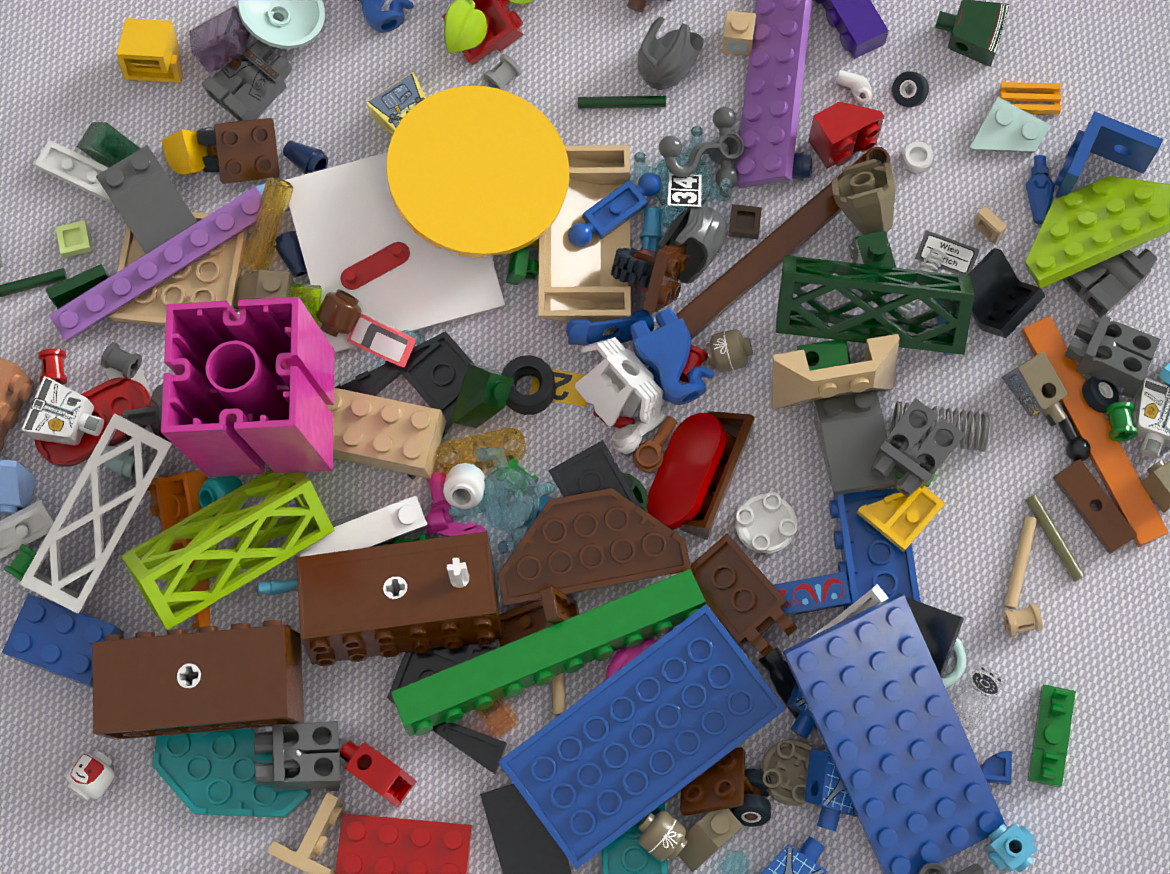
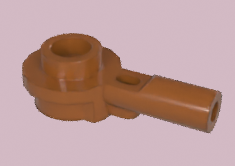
(649, 454)

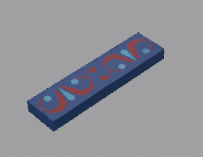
(815, 593)

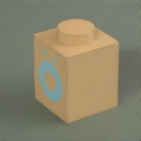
(738, 33)

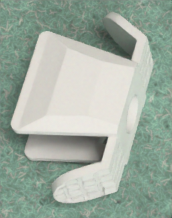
(620, 384)

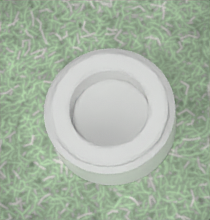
(917, 157)

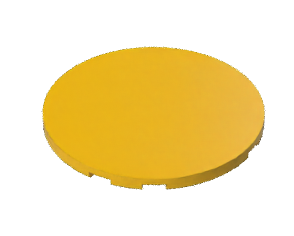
(477, 171)

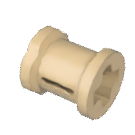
(1022, 620)

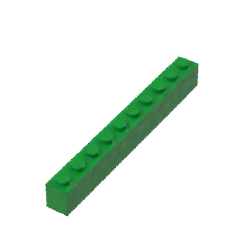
(547, 653)

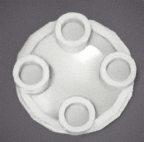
(766, 523)

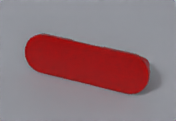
(375, 265)

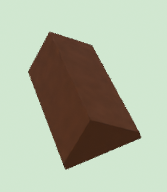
(738, 430)

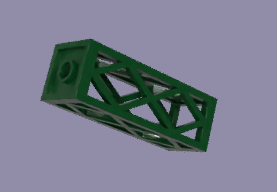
(874, 282)

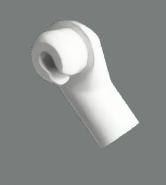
(858, 84)

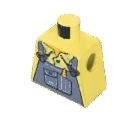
(395, 102)

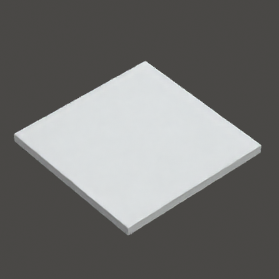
(348, 216)

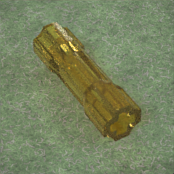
(273, 205)

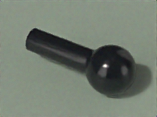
(1077, 446)

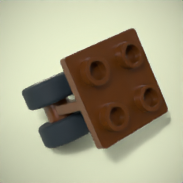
(241, 150)
(729, 786)

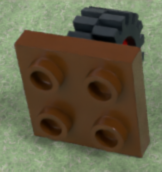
(652, 272)

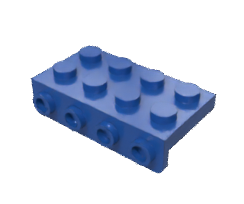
(867, 554)

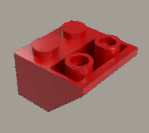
(844, 131)

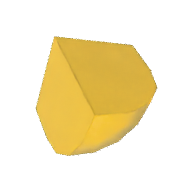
(184, 152)

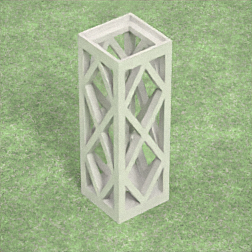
(55, 587)

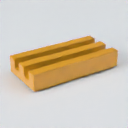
(1026, 92)

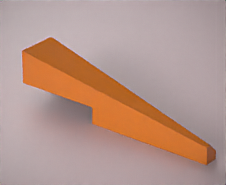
(174, 500)

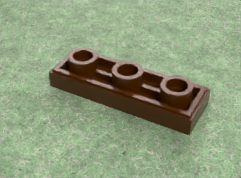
(1083, 490)

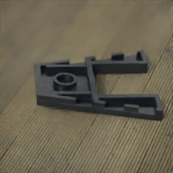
(432, 369)
(417, 666)

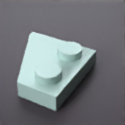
(1009, 129)

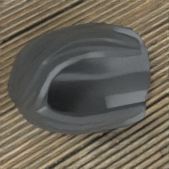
(669, 58)
(703, 233)

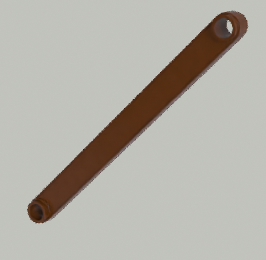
(767, 255)

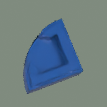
(998, 768)

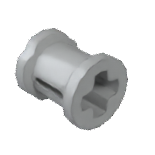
(502, 72)

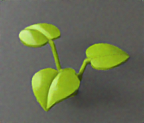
(465, 25)

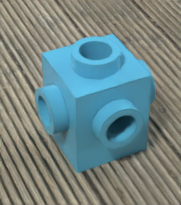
(999, 849)

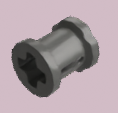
(121, 360)

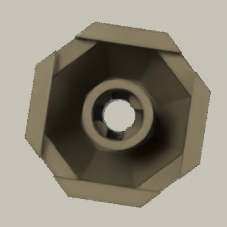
(867, 195)

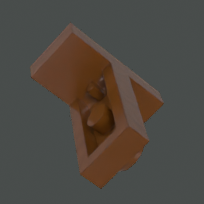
(536, 616)

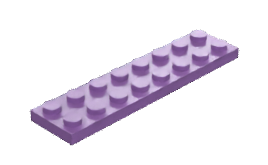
(773, 92)

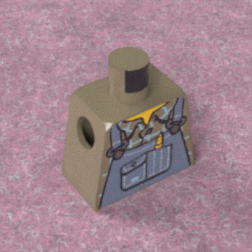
(1038, 388)

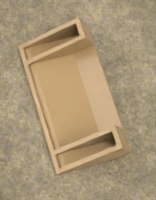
(579, 279)

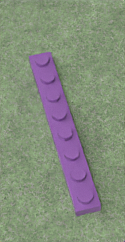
(157, 265)

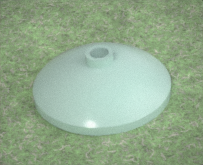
(298, 26)

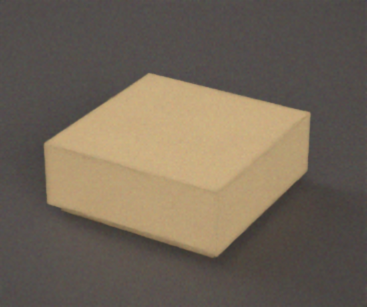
(989, 224)

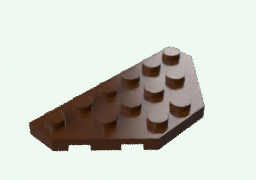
(589, 545)

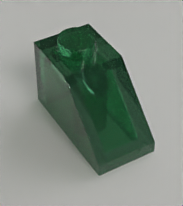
(106, 144)

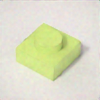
(74, 239)

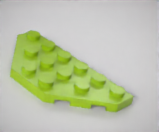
(1097, 225)

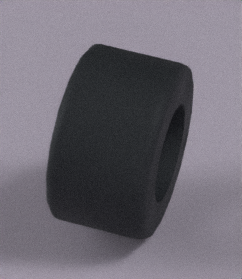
(542, 371)

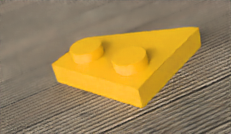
(902, 517)

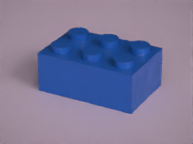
(57, 639)

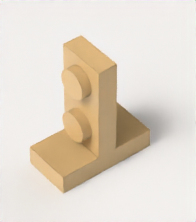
(314, 839)

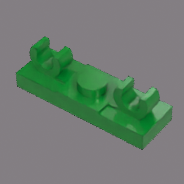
(1051, 736)

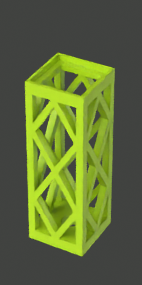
(227, 563)

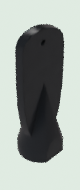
(780, 676)

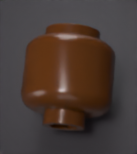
(338, 313)

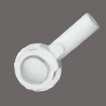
(629, 437)

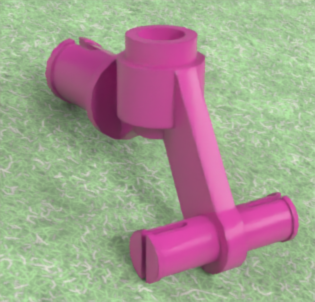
(438, 518)

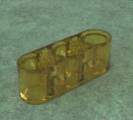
(466, 446)

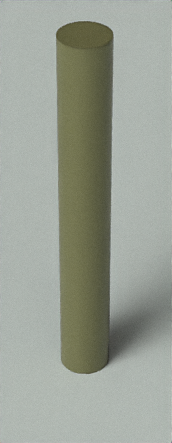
(1055, 538)

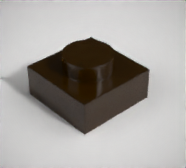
(745, 221)

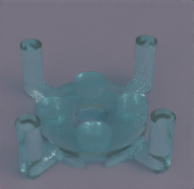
(670, 212)
(493, 503)

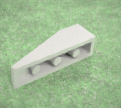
(372, 529)

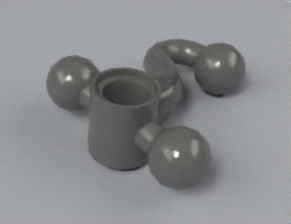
(724, 120)

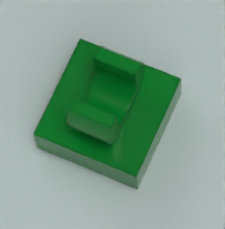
(521, 266)

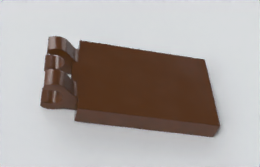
(740, 594)

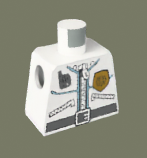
(60, 415)
(1152, 416)

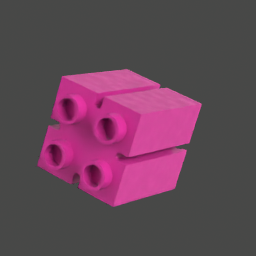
(248, 387)

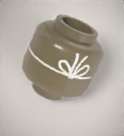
(729, 350)
(662, 836)

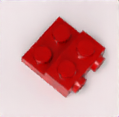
(502, 29)

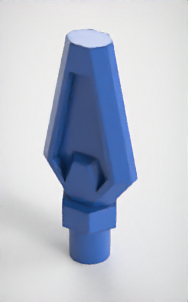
(1040, 189)

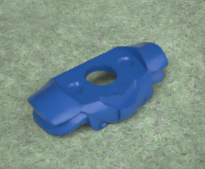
(585, 333)

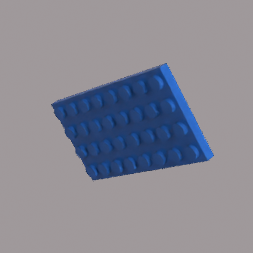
(641, 736)
(894, 737)

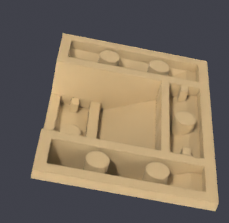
(797, 385)

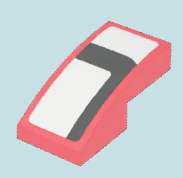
(382, 340)

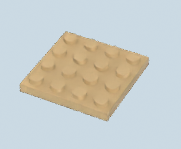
(205, 280)

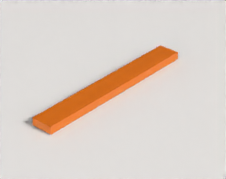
(1093, 426)

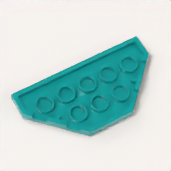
(217, 775)

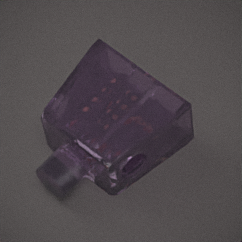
(216, 43)

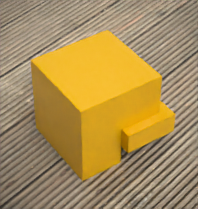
(149, 51)

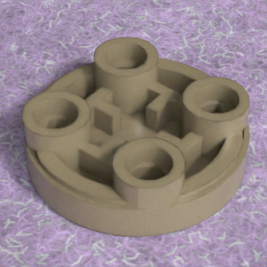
(788, 769)

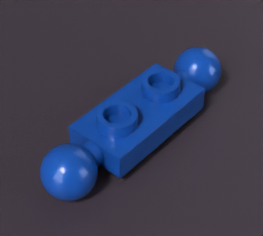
(614, 209)

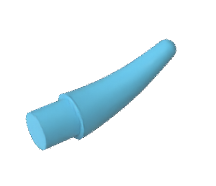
(276, 587)

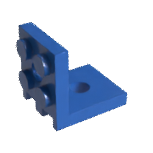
(1111, 141)

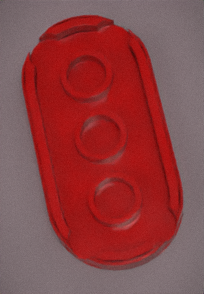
(106, 401)
(687, 470)

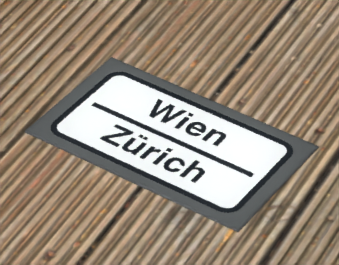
(959, 256)

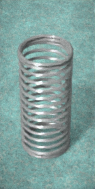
(982, 432)

